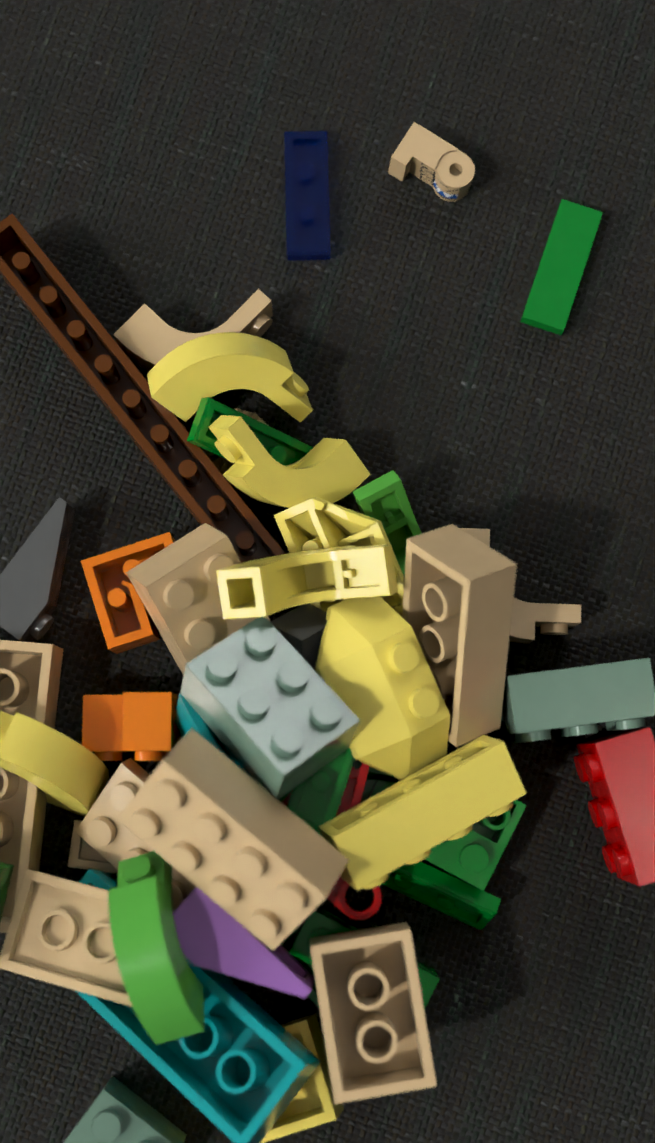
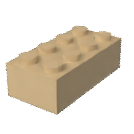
(461, 613)
(233, 840)

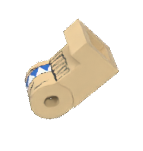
(433, 162)

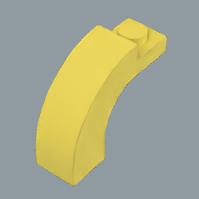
(223, 364)
(325, 472)
(305, 577)
(52, 762)

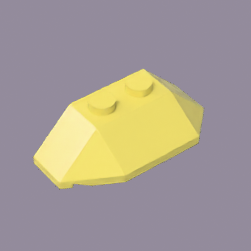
(327, 525)
(385, 680)

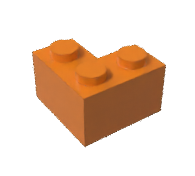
(117, 603)
(130, 724)

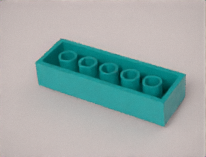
(237, 1069)

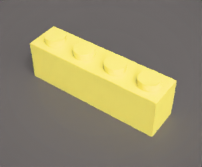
(424, 811)

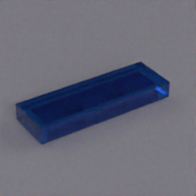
(307, 195)

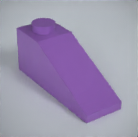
(223, 945)

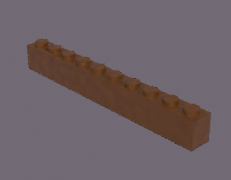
(128, 394)

